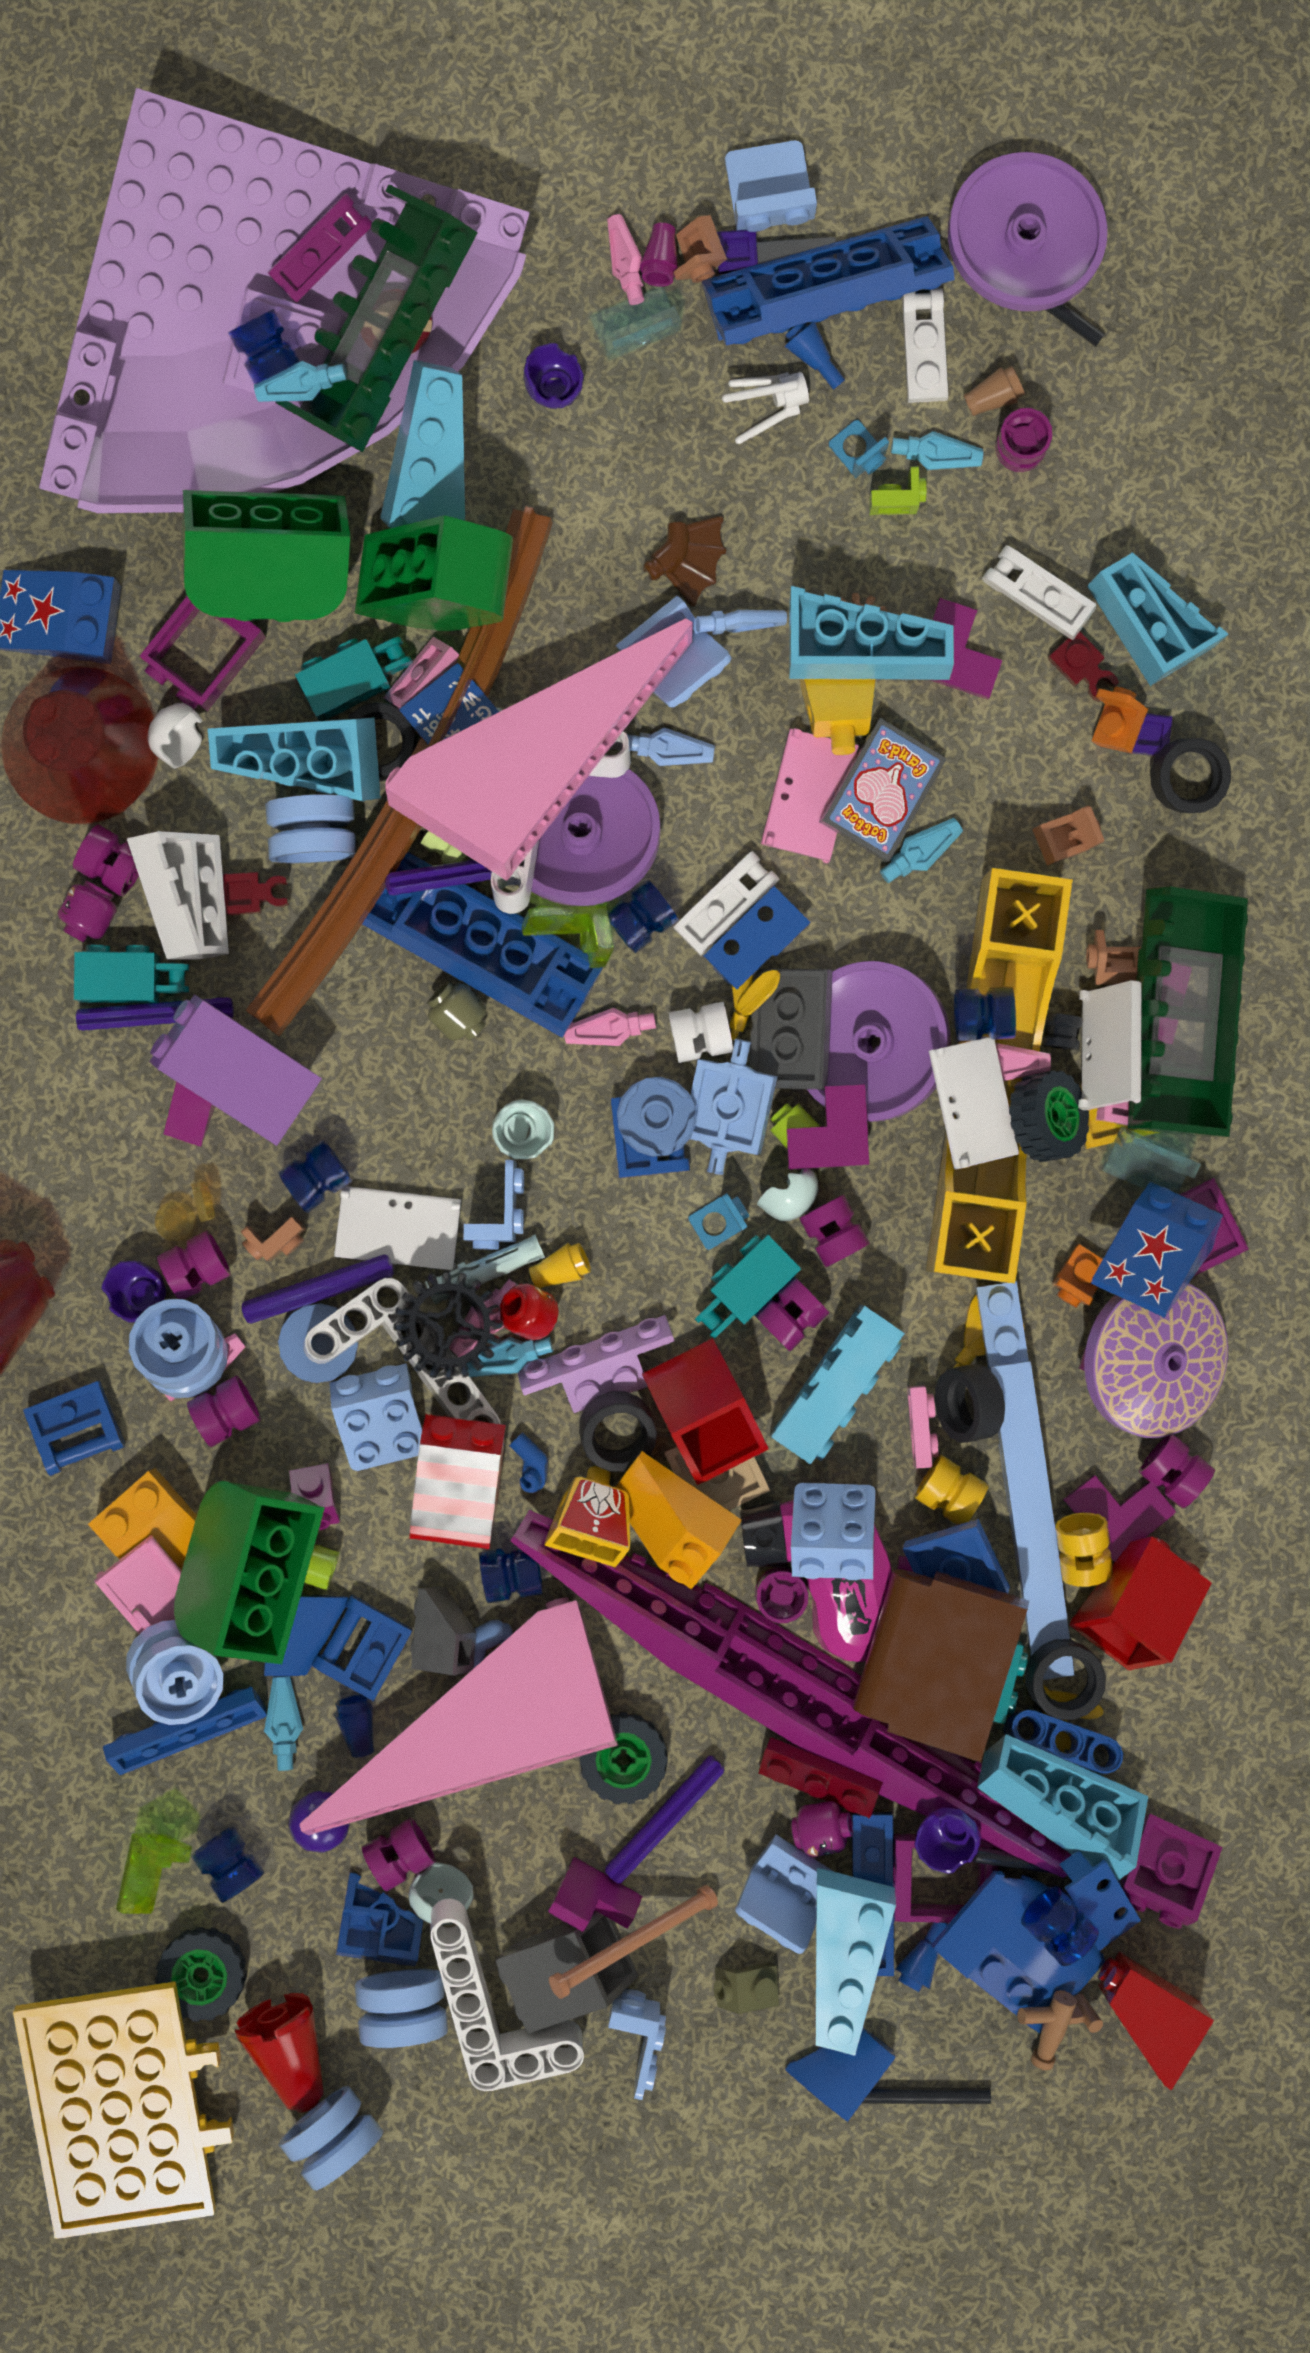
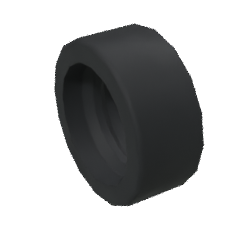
(392, 714)
(1219, 775)
(987, 1402)
(609, 1404)
(1086, 1700)

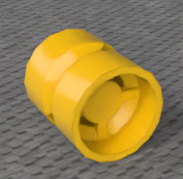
(952, 1491)
(1084, 1549)

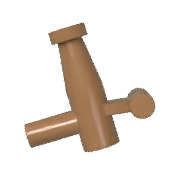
(1063, 2011)

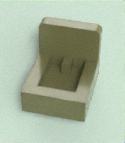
(746, 1988)

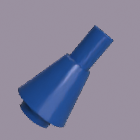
(810, 348)
(920, 1963)

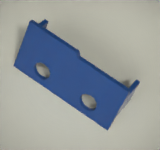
(757, 938)
(1097, 1904)

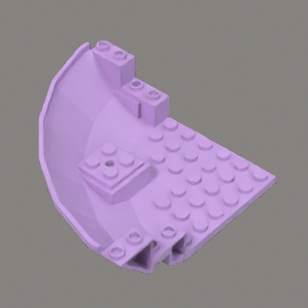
(185, 259)

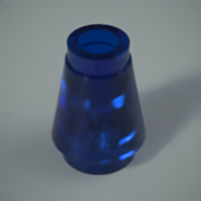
(355, 1722)

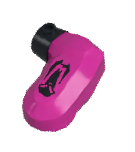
(842, 1609)

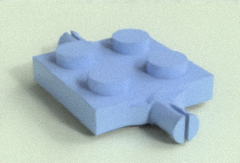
(731, 1106)

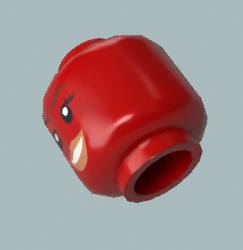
(529, 1311)

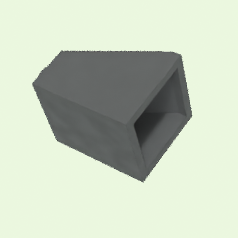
(532, 1961)

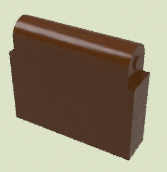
(940, 1660)

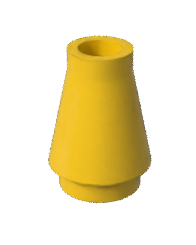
(562, 1266)

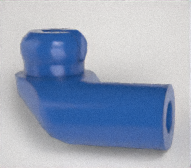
(534, 1464)

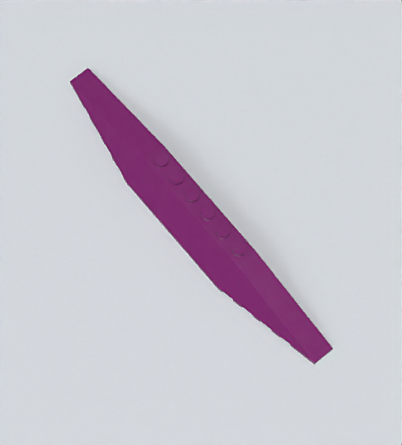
(781, 1686)

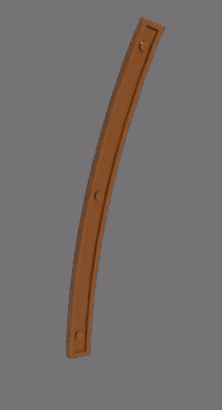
(392, 831)

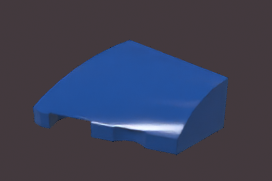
(377, 1927)

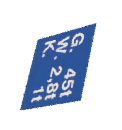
(430, 704)

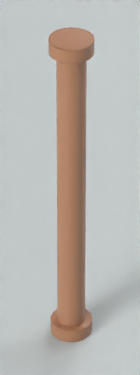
(564, 1982)

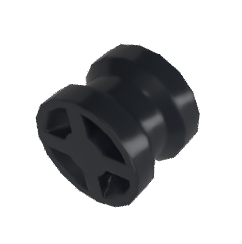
(1062, 1031)

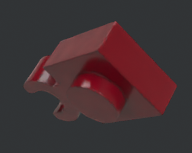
(1079, 661)
(245, 893)

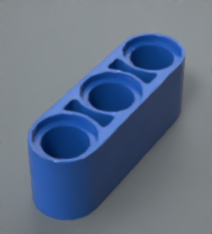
(1082, 1740)

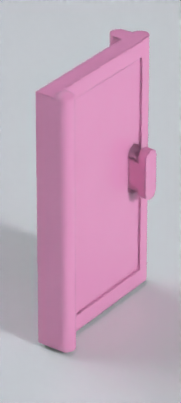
(801, 803)
(144, 1581)

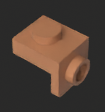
(700, 250)
(1068, 835)
(1111, 964)
(284, 1240)

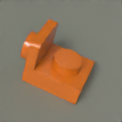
(1119, 720)
(1076, 1277)

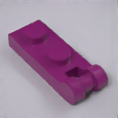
(319, 249)

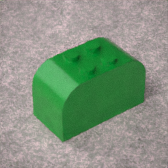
(265, 554)
(435, 574)
(246, 1571)

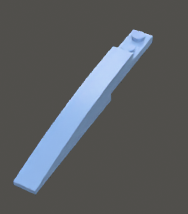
(1025, 1472)

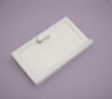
(1111, 1045)
(975, 1082)
(409, 1230)

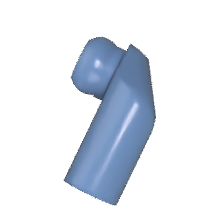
(490, 1635)

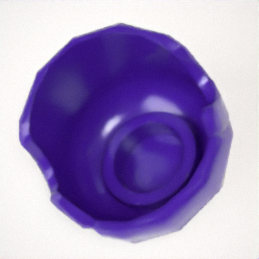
(547, 363)
(124, 1281)
(947, 1839)
(320, 1841)

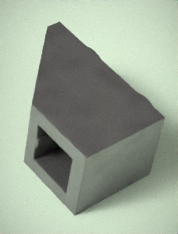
(442, 1634)

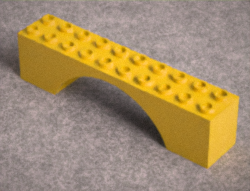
(1020, 947)

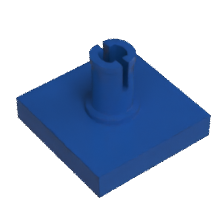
(958, 1552)

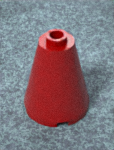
(285, 2049)

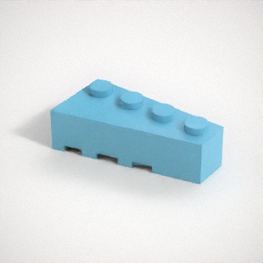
(429, 450)
(863, 642)
(313, 755)
(836, 1384)
(1066, 1803)
(850, 1943)

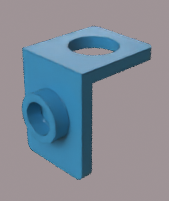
(872, 457)
(731, 1210)

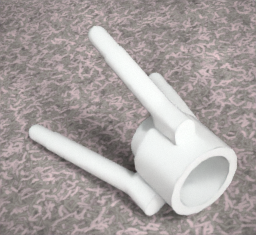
(786, 391)

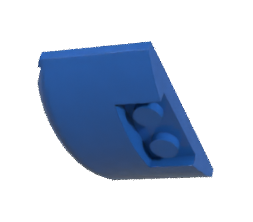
(1001, 1954)

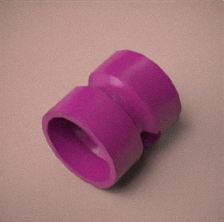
(1023, 440)
(96, 856)
(841, 1243)
(194, 1265)
(782, 1324)
(221, 1412)
(1190, 1472)
(781, 1595)
(411, 1847)

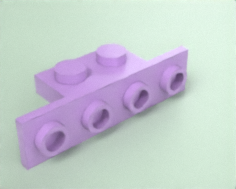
(598, 1365)

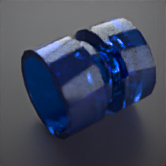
(263, 346)
(641, 916)
(984, 1014)
(315, 1176)
(508, 1574)
(227, 1864)
(1065, 1932)

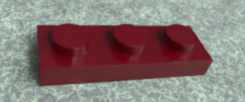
(820, 1777)

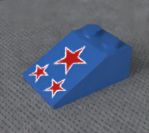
(59, 614)
(1158, 1249)

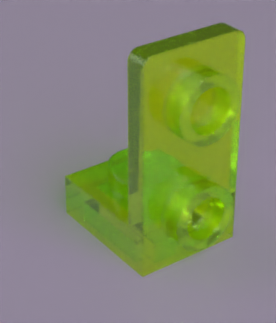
(588, 920)
(143, 1870)

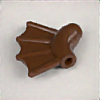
(689, 557)

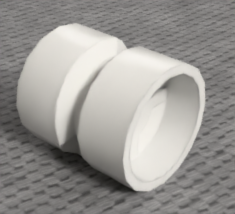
(701, 1032)

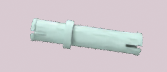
(495, 1264)

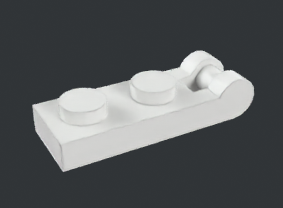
(925, 347)
(1040, 592)
(725, 904)

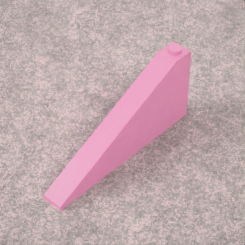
(515, 771)
(511, 1714)

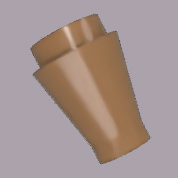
(996, 391)

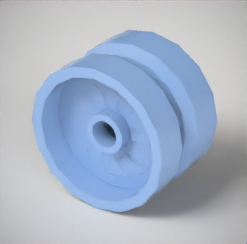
(311, 829)
(178, 1348)
(172, 1676)
(401, 2008)
(331, 2138)

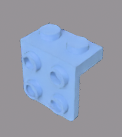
(770, 186)
(699, 662)
(489, 1235)
(376, 1417)
(833, 1531)
(782, 1894)
(640, 2016)

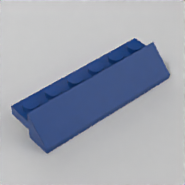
(816, 285)
(487, 950)

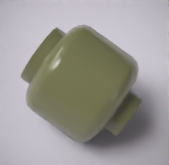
(457, 1011)

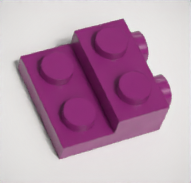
(1171, 1872)

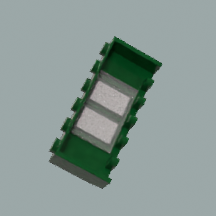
(386, 317)
(1189, 1010)

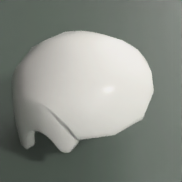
(174, 734)

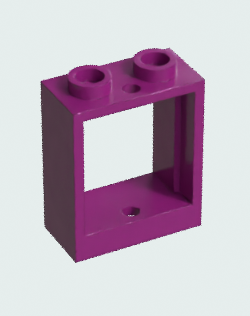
(170, 633)
(902, 1875)

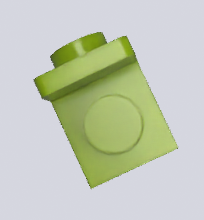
(892, 500)

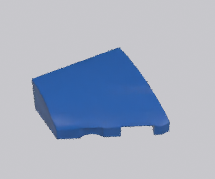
(310, 1631)
(842, 2078)

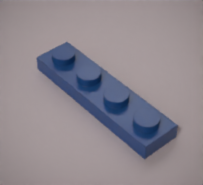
(162, 1740)
(874, 1862)

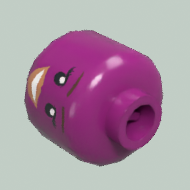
(87, 911)
(821, 1829)

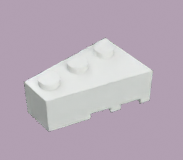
(184, 891)

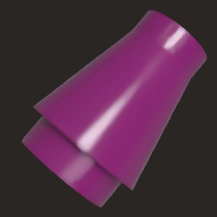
(660, 256)

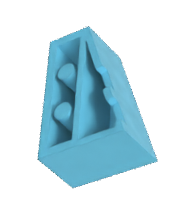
(1152, 619)

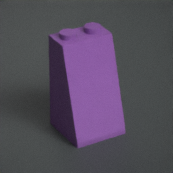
(234, 1069)

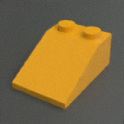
(145, 1510)
(675, 1520)

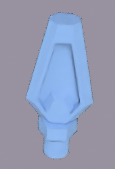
(740, 621)
(671, 748)

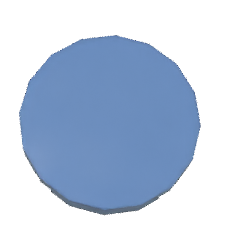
(656, 1116)
(292, 1339)

